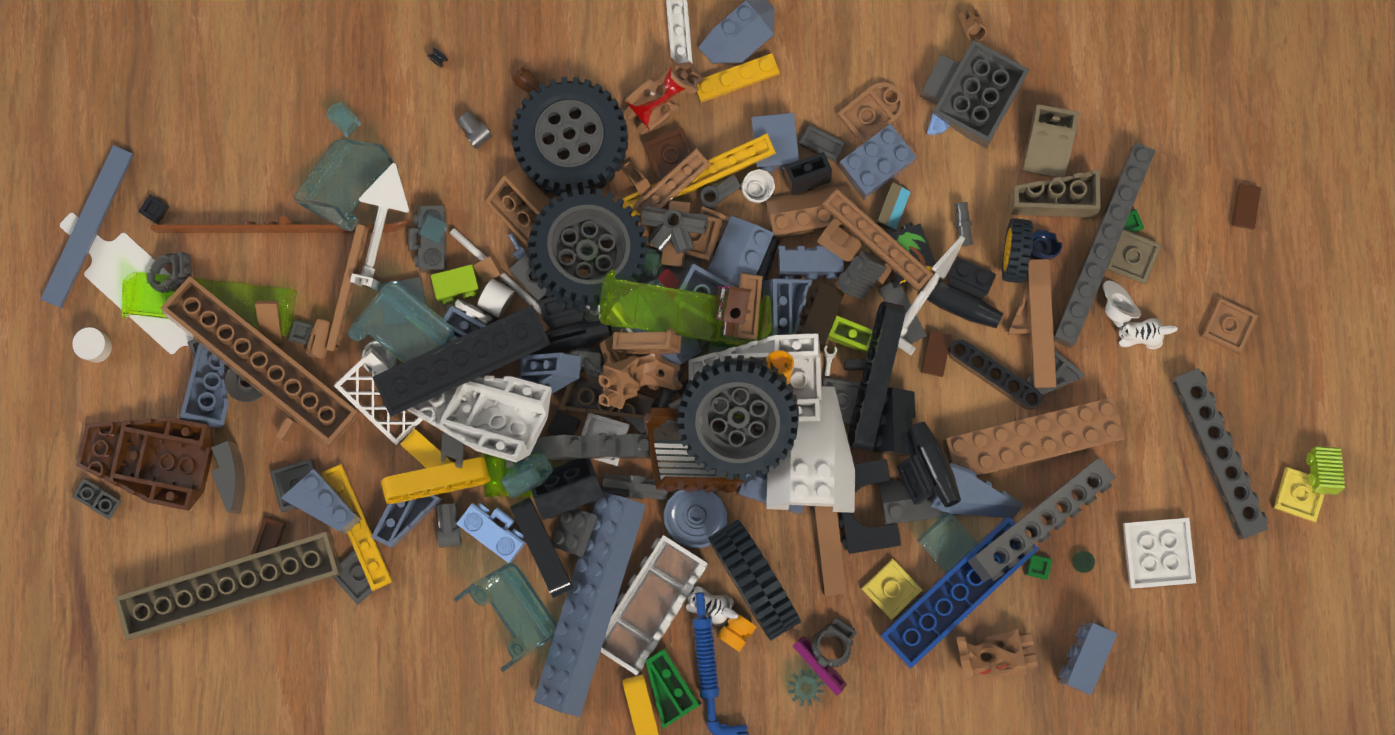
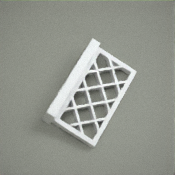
(379, 365)

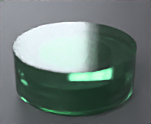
(1083, 562)

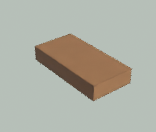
(269, 320)

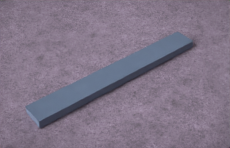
(87, 227)

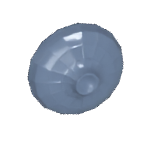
(694, 517)

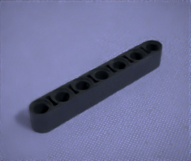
(876, 375)

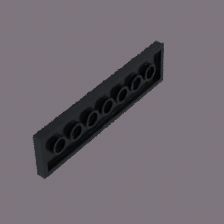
(461, 360)

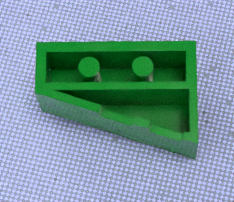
(671, 688)

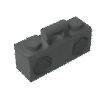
(430, 256)

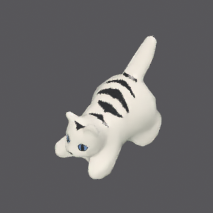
(1148, 332)
(716, 606)

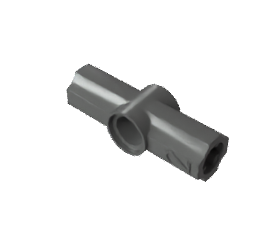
(632, 487)

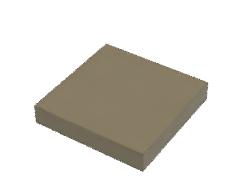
(1134, 257)

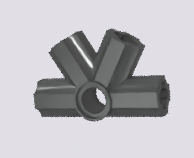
(679, 233)

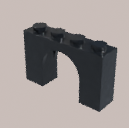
(864, 538)

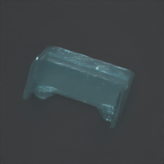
(517, 607)

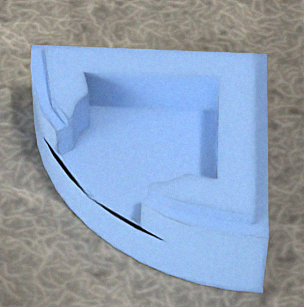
(936, 126)

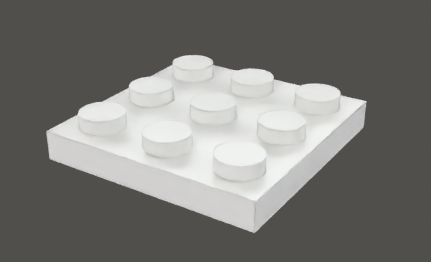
(1159, 553)

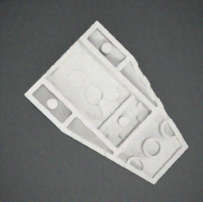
(805, 376)
(491, 415)
(818, 466)

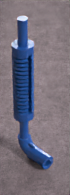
(707, 671)

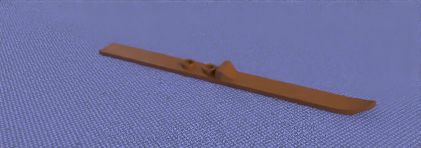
(284, 226)

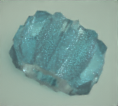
(810, 681)

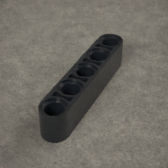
(1005, 375)
(541, 547)

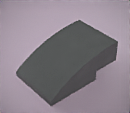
(229, 476)

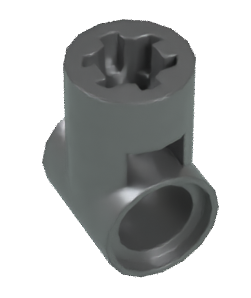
(476, 132)

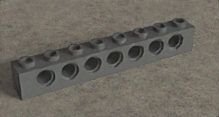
(1208, 446)
(984, 561)

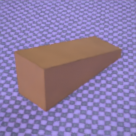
(636, 177)

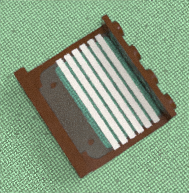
(670, 461)

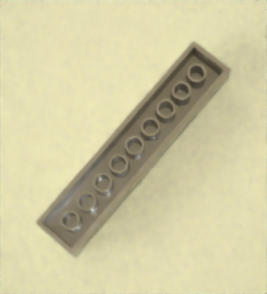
(228, 585)

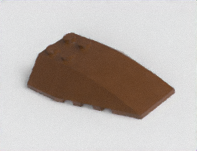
(150, 458)

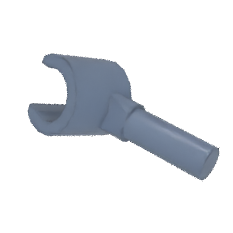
(520, 252)

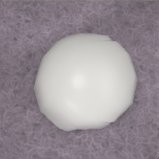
(758, 186)

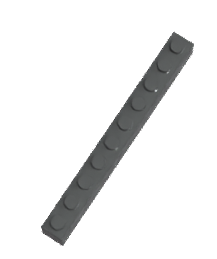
(1103, 245)

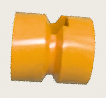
(783, 362)
(736, 632)

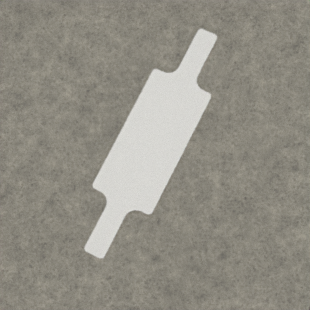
(115, 261)

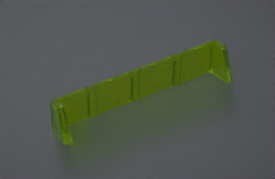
(143, 300)
(665, 308)

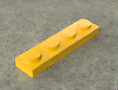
(737, 77)

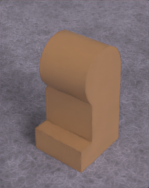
(839, 242)

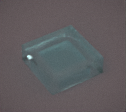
(433, 229)

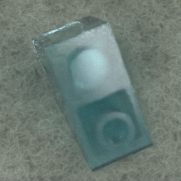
(527, 475)

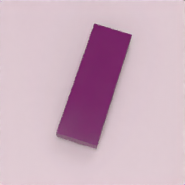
(826, 673)

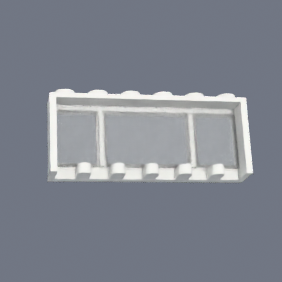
(651, 603)

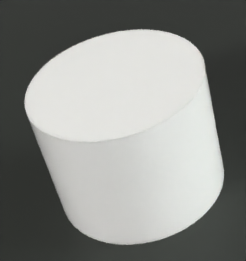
(495, 298)
(92, 345)

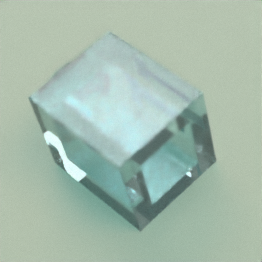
(342, 118)

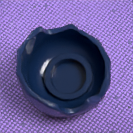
(1045, 245)

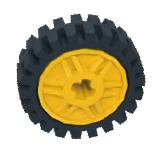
(1017, 250)

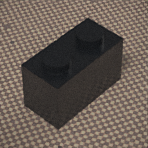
(807, 173)

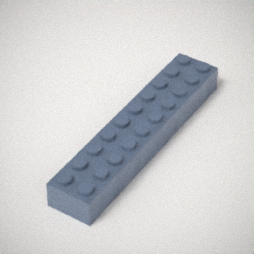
(589, 605)

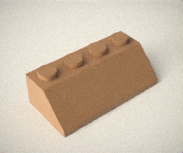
(518, 202)
(802, 212)

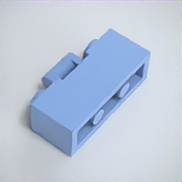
(498, 539)

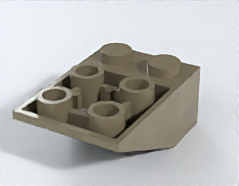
(1050, 141)

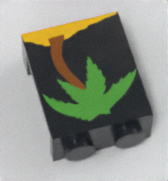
(914, 241)

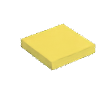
(1296, 496)
(891, 589)

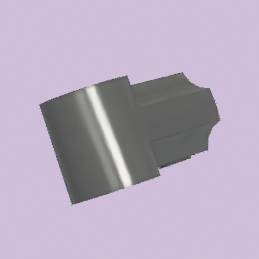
(720, 190)
(448, 531)

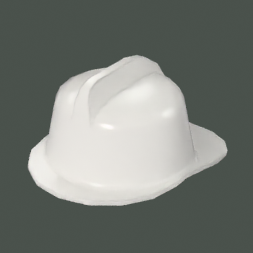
(1119, 305)

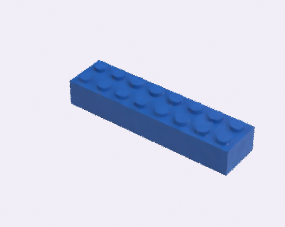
(946, 603)

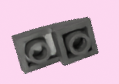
(96, 498)

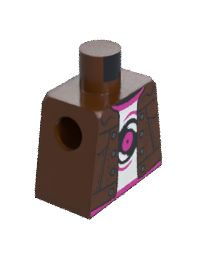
(731, 300)

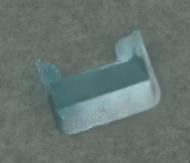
(341, 179)
(401, 323)

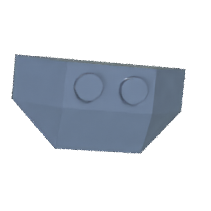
(740, 33)

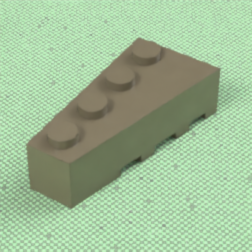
(1059, 197)

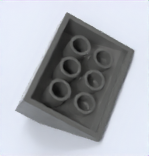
(980, 93)

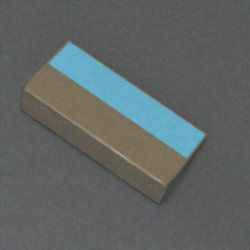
(893, 206)

